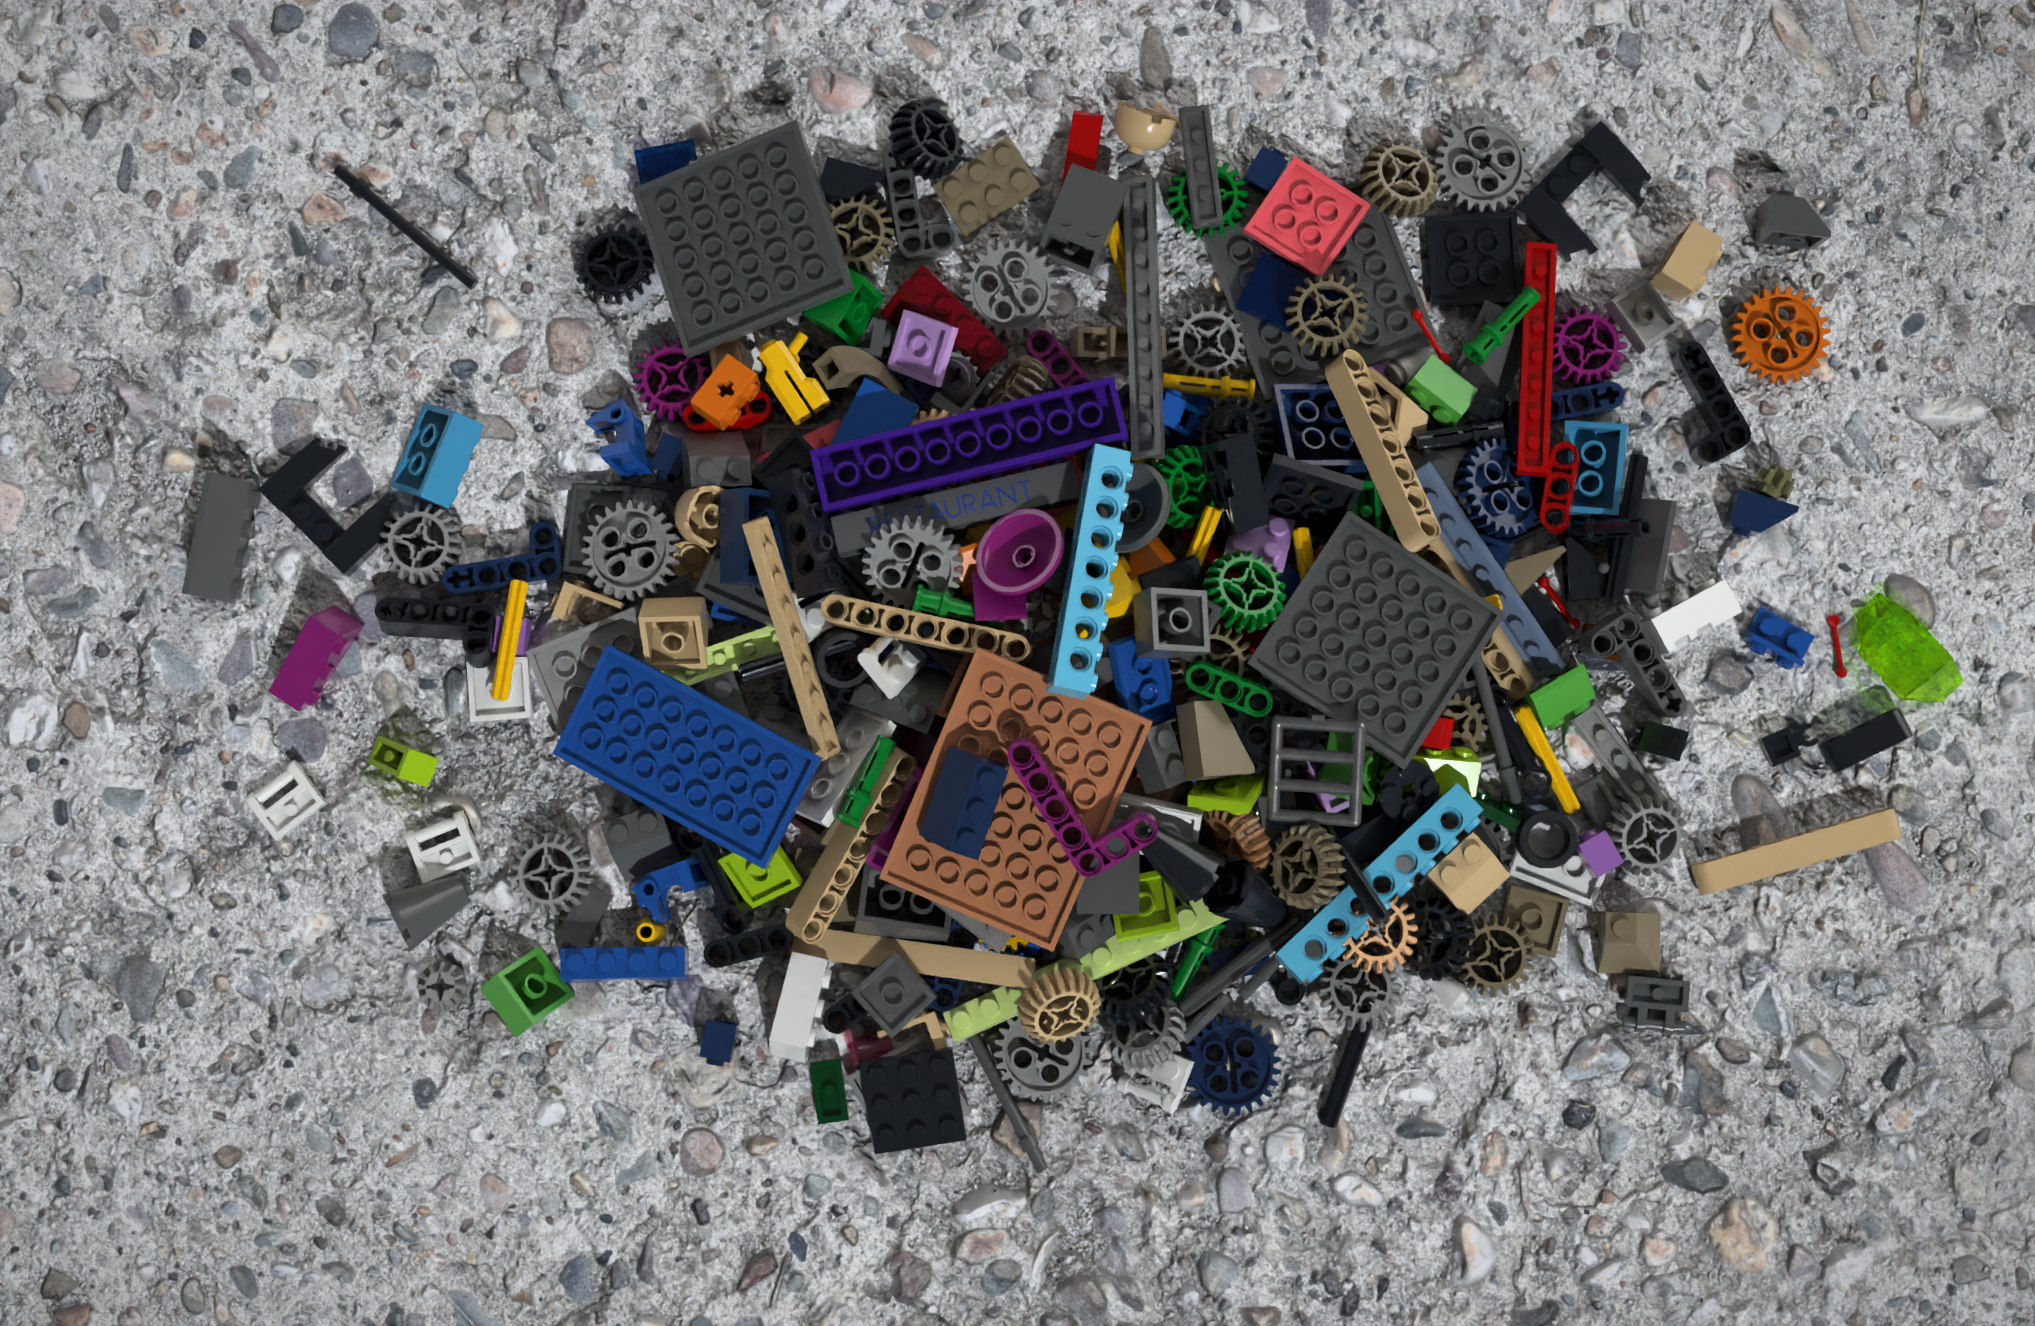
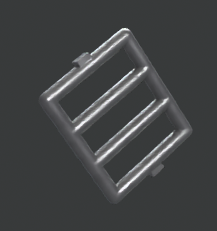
(1280, 753)

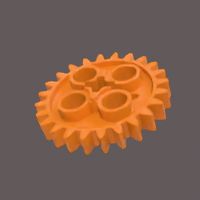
(1802, 320)

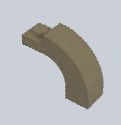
(849, 366)

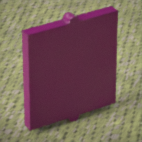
(996, 606)

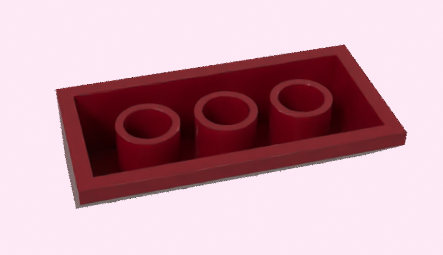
(930, 298)

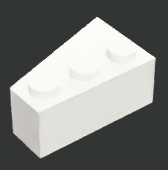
(1690, 615)
(799, 1006)

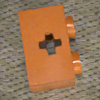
(727, 377)

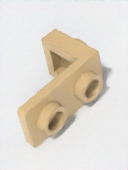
(563, 602)
(937, 1028)

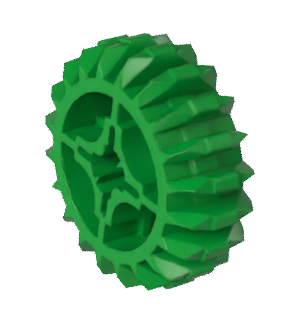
(1233, 195)
(1185, 486)
(1258, 583)

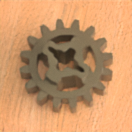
(1470, 712)

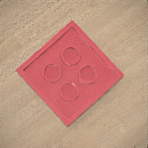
(1307, 218)

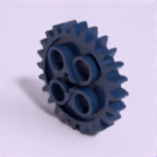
(1504, 510)
(1259, 1061)

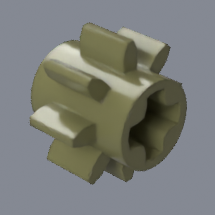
(1774, 482)

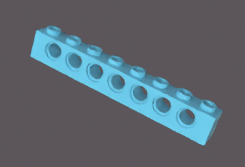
(1063, 677)
(1454, 803)

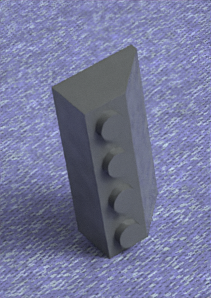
(221, 538)

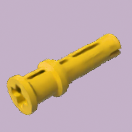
(1225, 384)

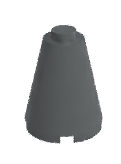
(426, 906)

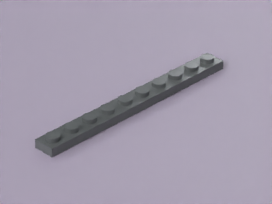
(1143, 320)

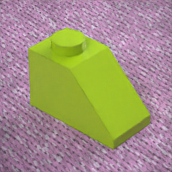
(403, 761)

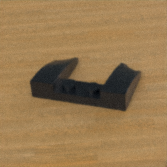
(1598, 150)
(289, 494)

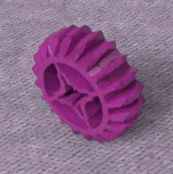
(1596, 350)
(683, 368)

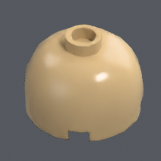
(1143, 128)
(699, 515)

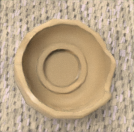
(691, 558)

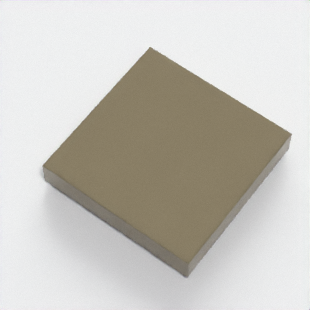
(1537, 912)

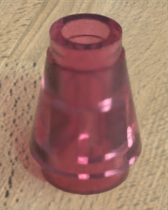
(868, 1048)

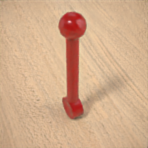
(1417, 315)
(1544, 582)
(1833, 621)

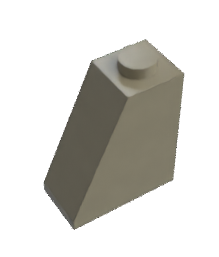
(1210, 742)

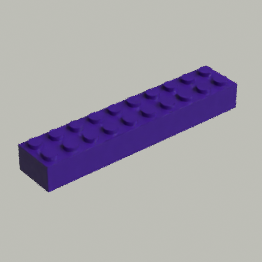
(969, 445)

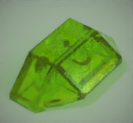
(1904, 652)

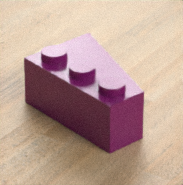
(315, 657)

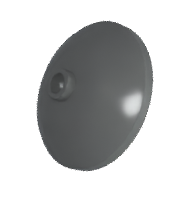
(1147, 495)

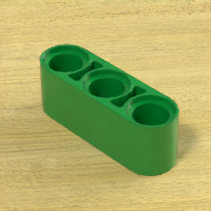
(1240, 699)

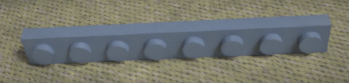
(1489, 577)

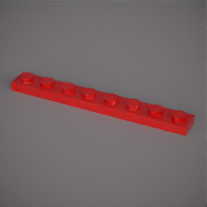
(1536, 362)

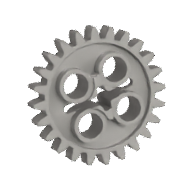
(1498, 142)
(1035, 276)
(626, 524)
(886, 554)
(1030, 1076)

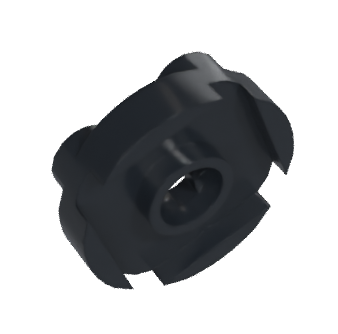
(1410, 806)

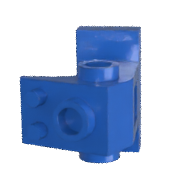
(1183, 416)
(628, 452)
(654, 886)

